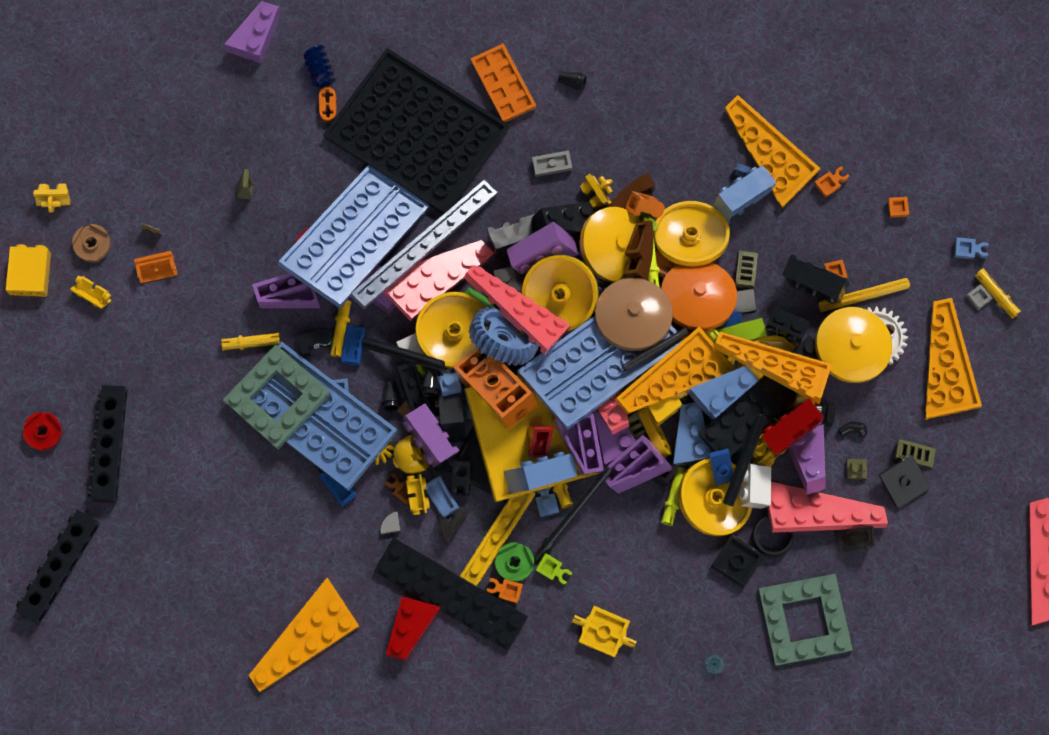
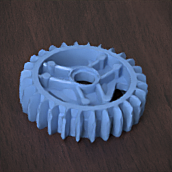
(514, 347)

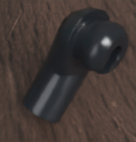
(853, 426)

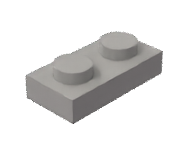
(552, 163)

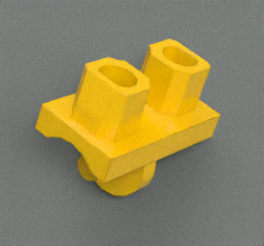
(592, 184)
(52, 198)

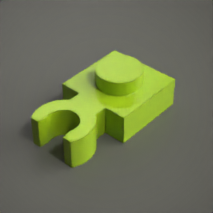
(550, 568)

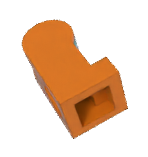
(644, 203)

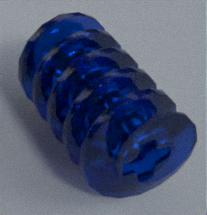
(317, 66)

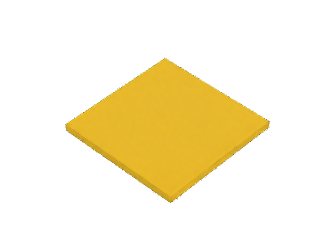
(508, 448)

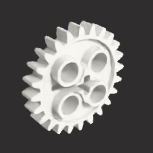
(897, 336)

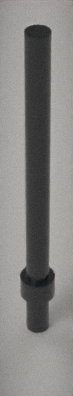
(548, 543)

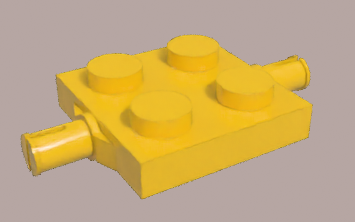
(604, 631)

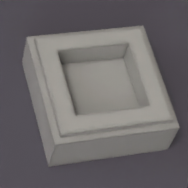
(979, 297)

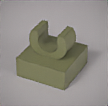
(856, 469)

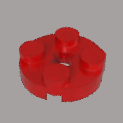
(31, 430)

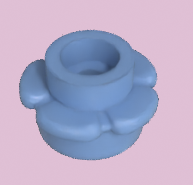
(741, 170)

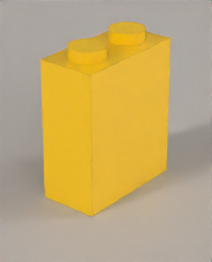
(28, 270)

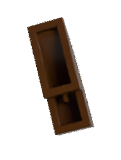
(641, 185)
(640, 251)

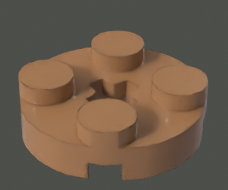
(86, 234)

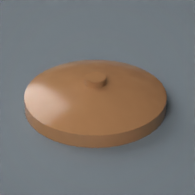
(633, 314)

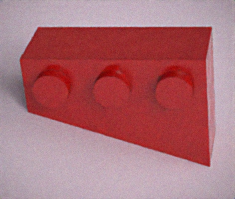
(792, 427)
(409, 627)

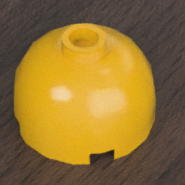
(409, 456)

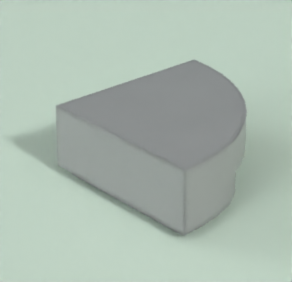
(390, 524)

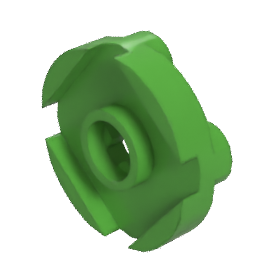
(519, 552)

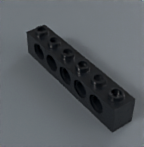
(109, 492)
(68, 561)

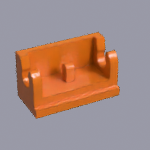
(155, 267)

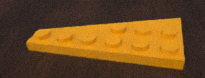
(772, 150)
(682, 368)
(792, 370)
(950, 375)
(314, 629)

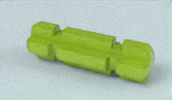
(645, 217)

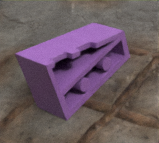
(285, 292)
(429, 435)
(636, 465)

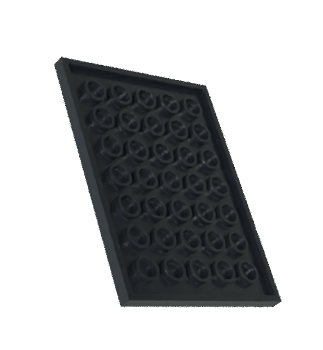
(416, 131)

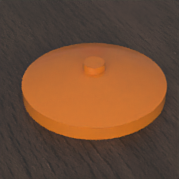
(700, 295)

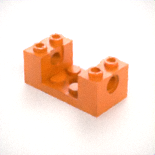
(507, 398)

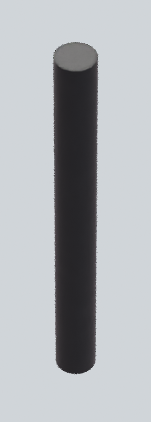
(655, 349)

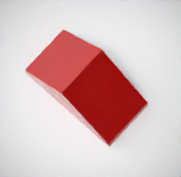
(539, 441)

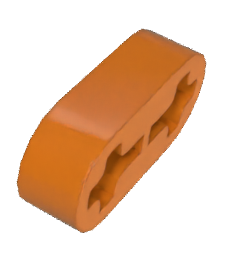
(332, 104)

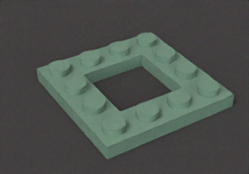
(281, 430)
(821, 587)

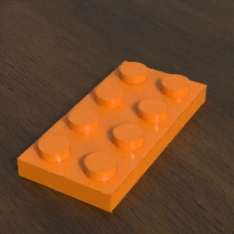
(503, 83)

